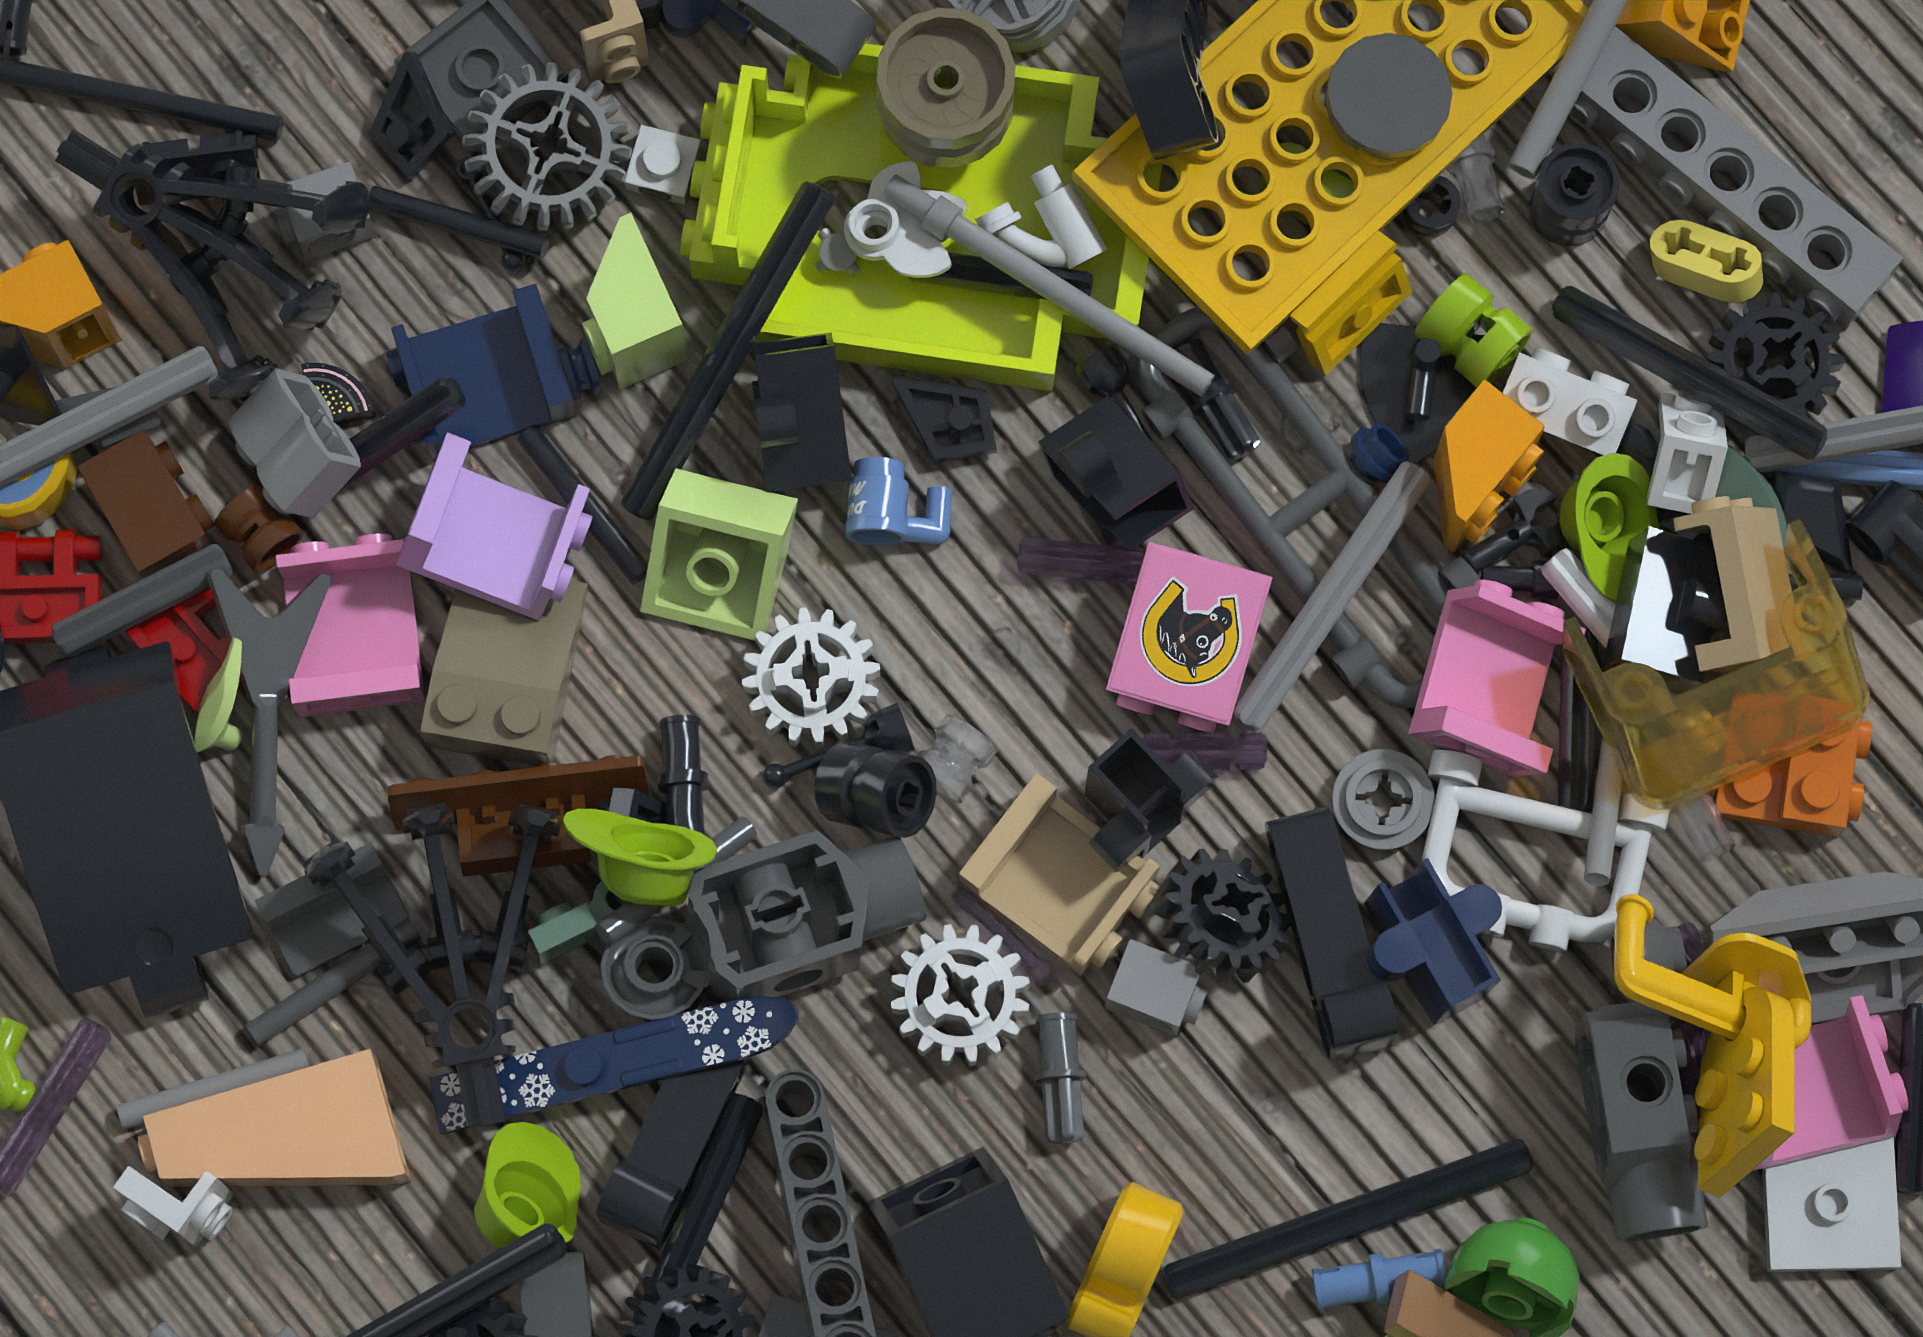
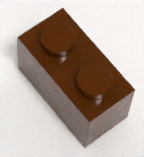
(145, 504)

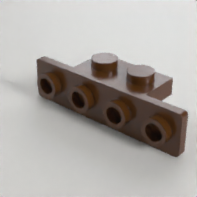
(486, 798)

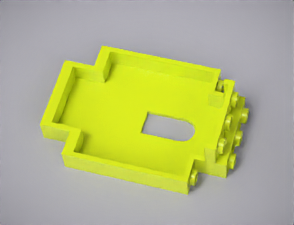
(831, 130)

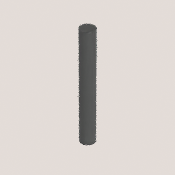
(632, 914)
(324, 987)

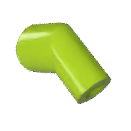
(14, 1090)

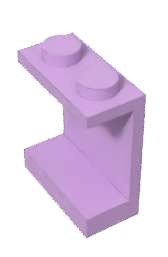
(492, 536)

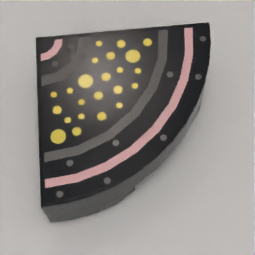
(342, 392)

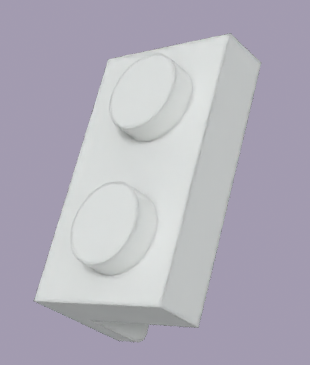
(1570, 406)
(199, 1216)

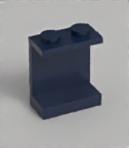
(503, 368)

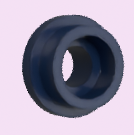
(1378, 452)

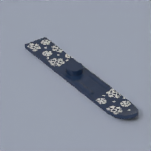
(626, 1058)

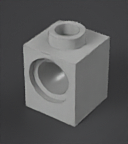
(298, 223)
(1156, 989)

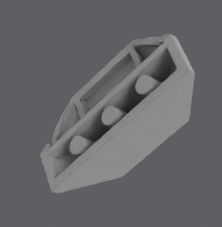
(1848, 936)

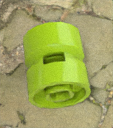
(1456, 318)

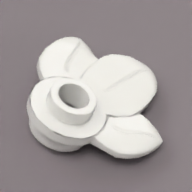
(906, 244)

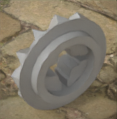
(1406, 782)

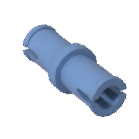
(1374, 1278)

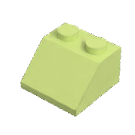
(631, 313)
(717, 554)

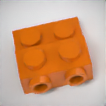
(1804, 791)

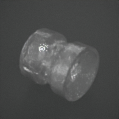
(957, 756)

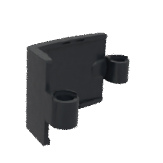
(118, 826)

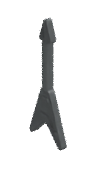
(268, 661)

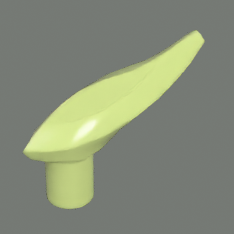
(217, 704)

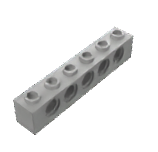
(1764, 181)

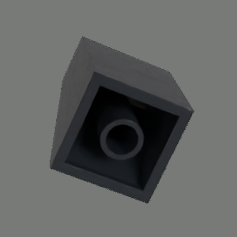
(969, 1253)

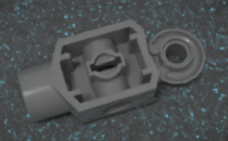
(768, 924)
(1640, 1145)

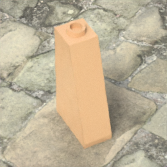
(290, 1130)

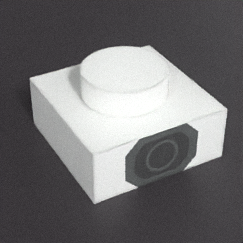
(662, 164)

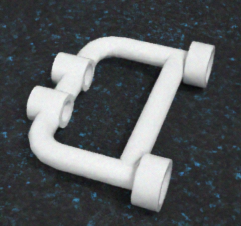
(1549, 925)

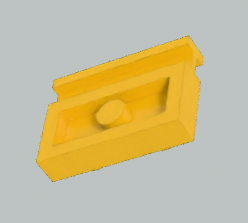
(1351, 303)

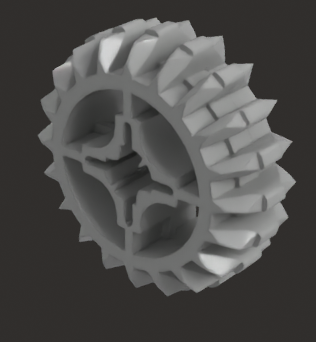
(519, 136)

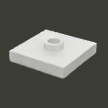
(1833, 1211)

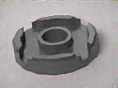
(1388, 95)

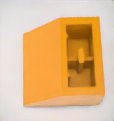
(1687, 30)
(55, 306)
(1480, 456)

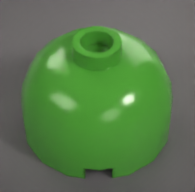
(1517, 1276)

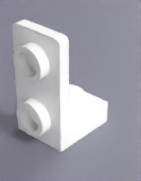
(1688, 453)

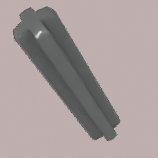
(138, 601)

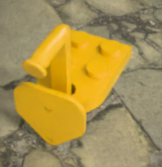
(1757, 1015)

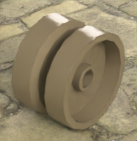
(945, 51)

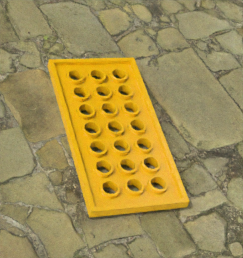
(1338, 226)

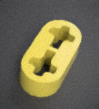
(1706, 261)

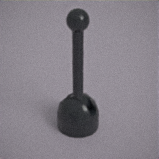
(1106, 375)
(882, 730)

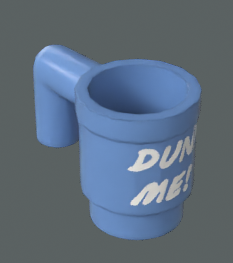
(880, 507)

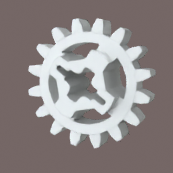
(787, 681)
(936, 1012)

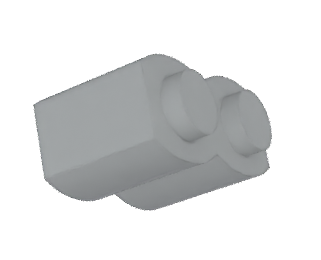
(293, 444)

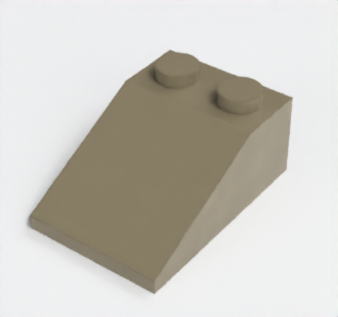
(503, 678)

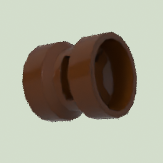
(258, 529)

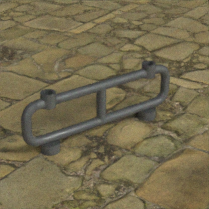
(1170, 414)

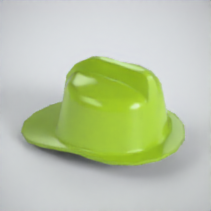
(1603, 514)
(641, 858)
(526, 1184)

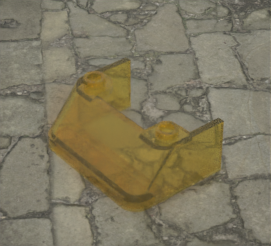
(1742, 720)

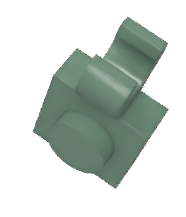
(566, 928)

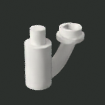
(1065, 217)

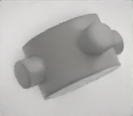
(836, 253)

